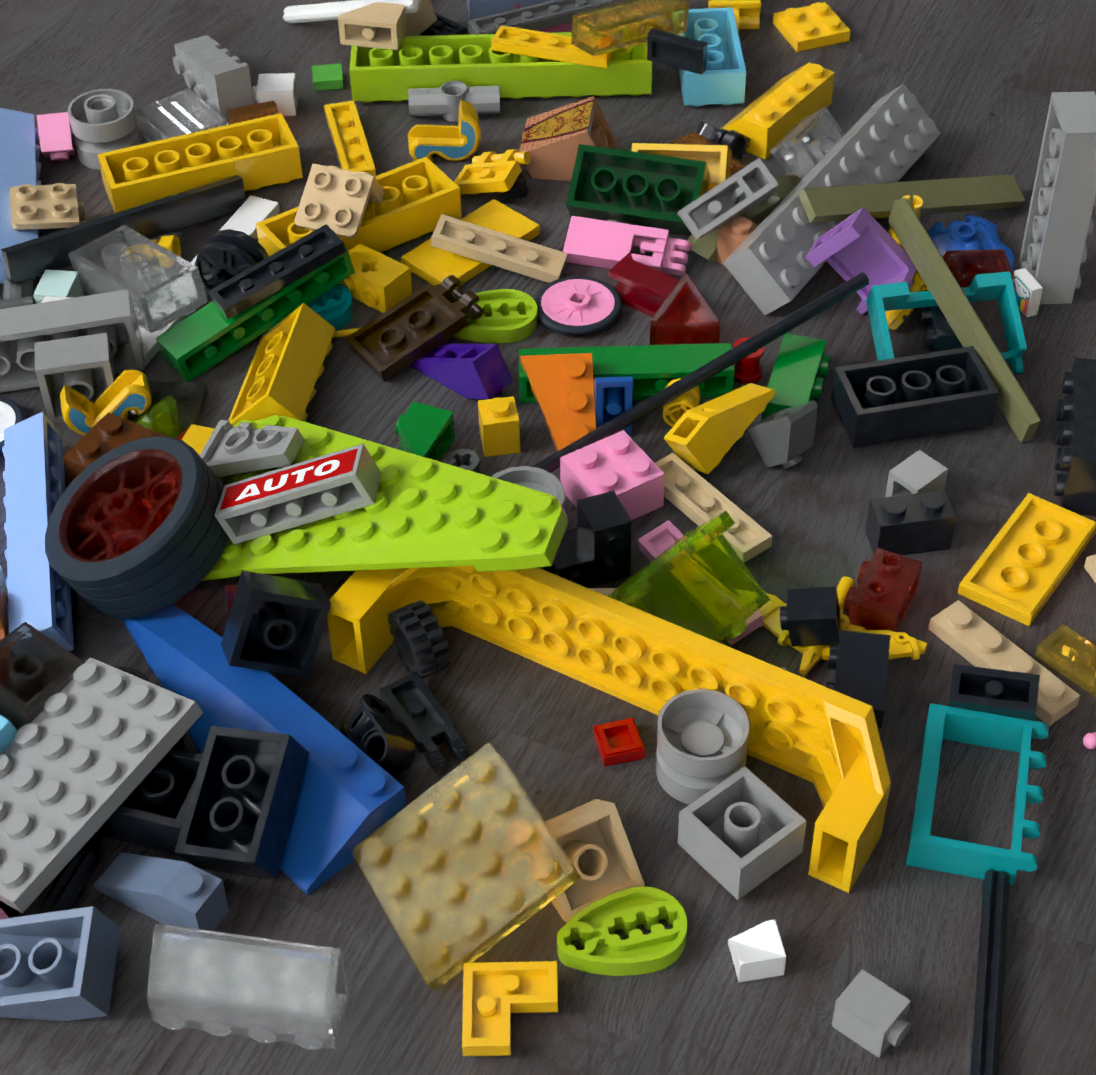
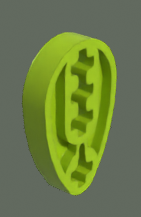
(507, 317)
(639, 954)

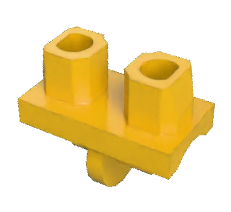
(745, 11)

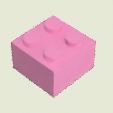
(618, 466)

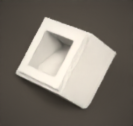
(758, 952)

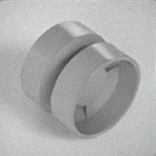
(102, 123)
(699, 742)

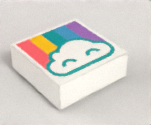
(1027, 292)

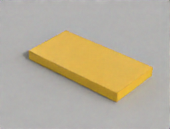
(437, 264)
(1028, 559)

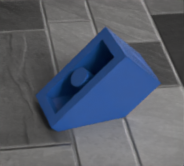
(612, 398)

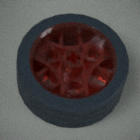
(137, 527)

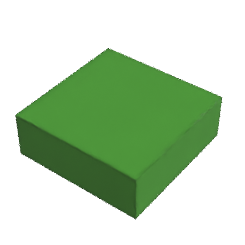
(327, 77)

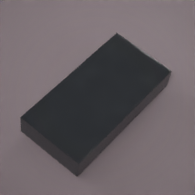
(677, 51)

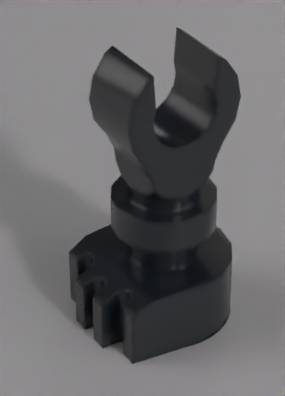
(736, 141)

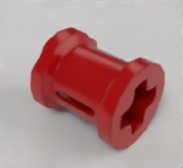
(748, 369)

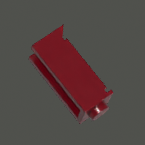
(641, 285)

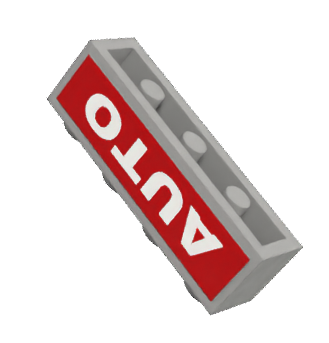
(298, 494)

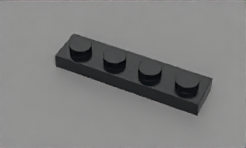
(277, 271)

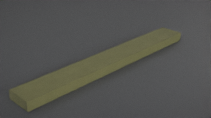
(938, 197)
(963, 317)

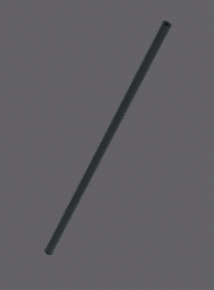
(710, 369)

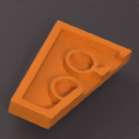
(564, 392)

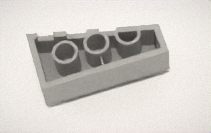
(214, 74)

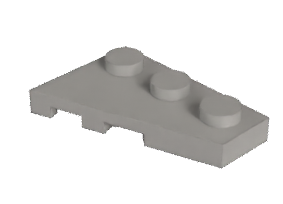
(249, 449)

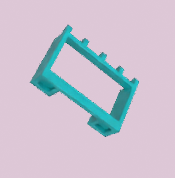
(982, 288)
(987, 731)

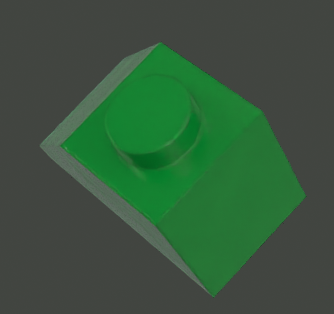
(426, 431)

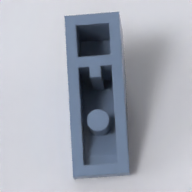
(166, 890)

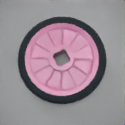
(578, 305)

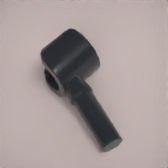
(519, 189)

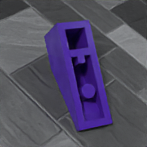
(467, 369)

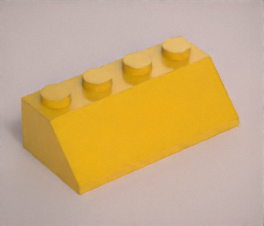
(783, 107)
(285, 368)

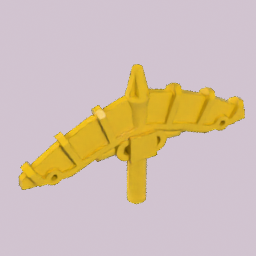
(900, 643)

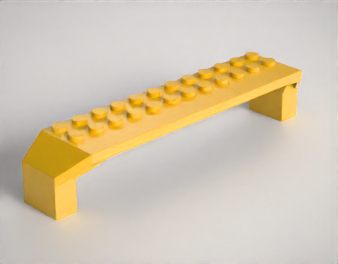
(646, 664)

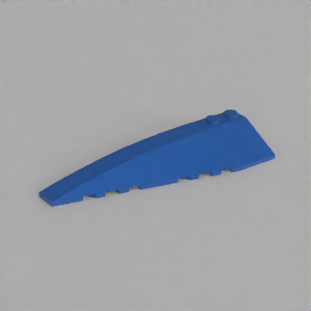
(342, 788)

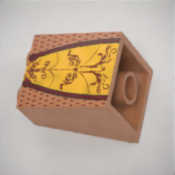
(556, 134)

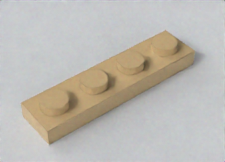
(498, 249)
(703, 502)
(990, 649)

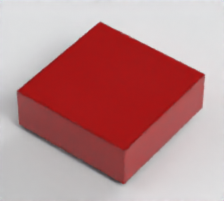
(618, 742)

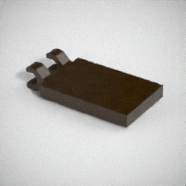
(414, 327)

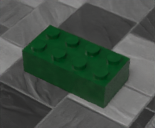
(635, 187)

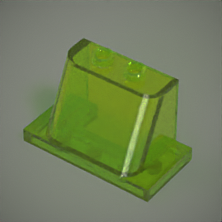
(697, 584)

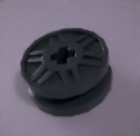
(227, 255)

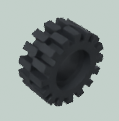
(419, 639)

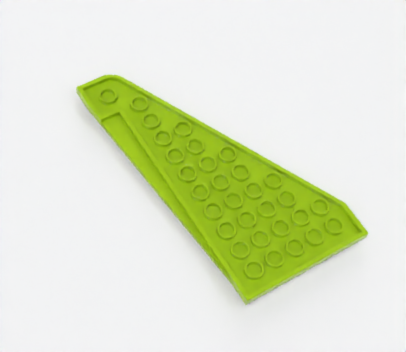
(419, 519)

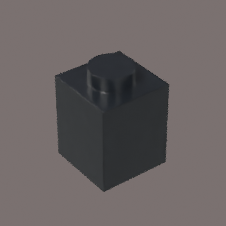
(812, 616)

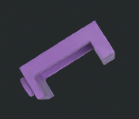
(865, 247)

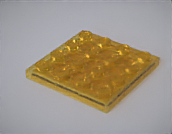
(464, 866)

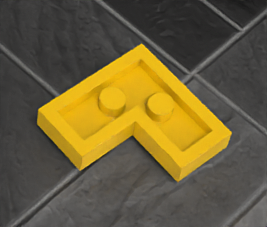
(494, 993)

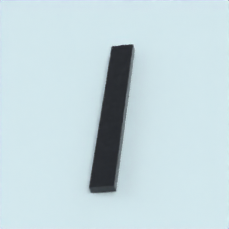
(150, 220)

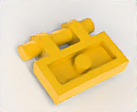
(492, 172)

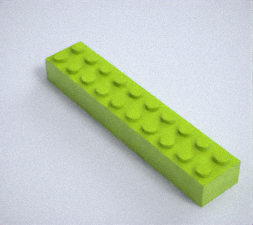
(434, 60)

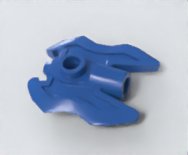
(971, 234)

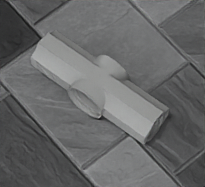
(446, 100)

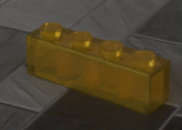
(627, 24)

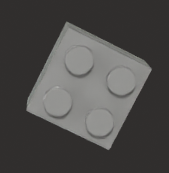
(78, 362)
(741, 832)

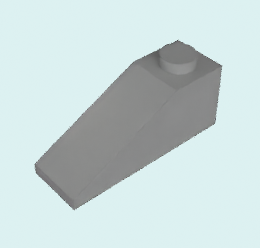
(729, 199)

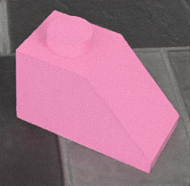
(56, 136)

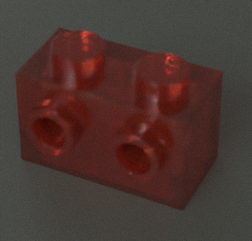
(883, 591)

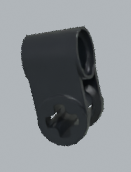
(380, 735)

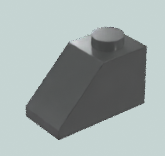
(786, 434)

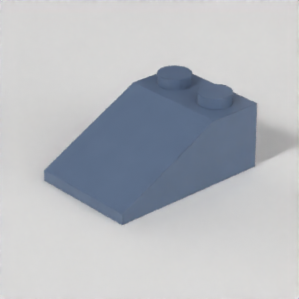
(57, 965)

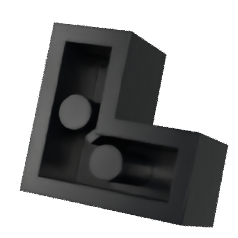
(599, 545)

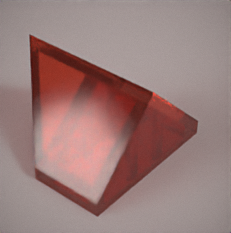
(684, 318)

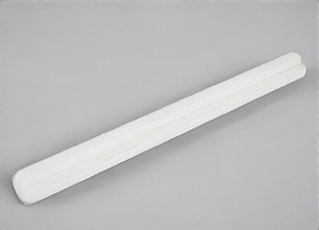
(332, 10)

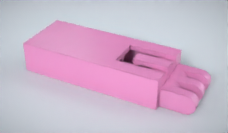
(607, 242)

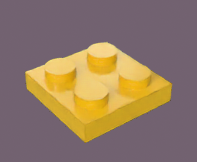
(811, 26)

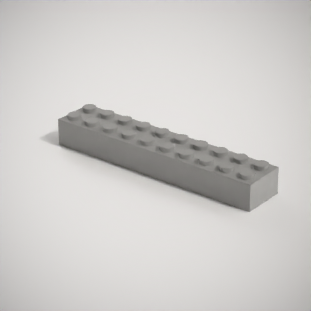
(875, 150)

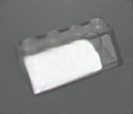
(247, 986)

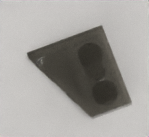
(188, 397)

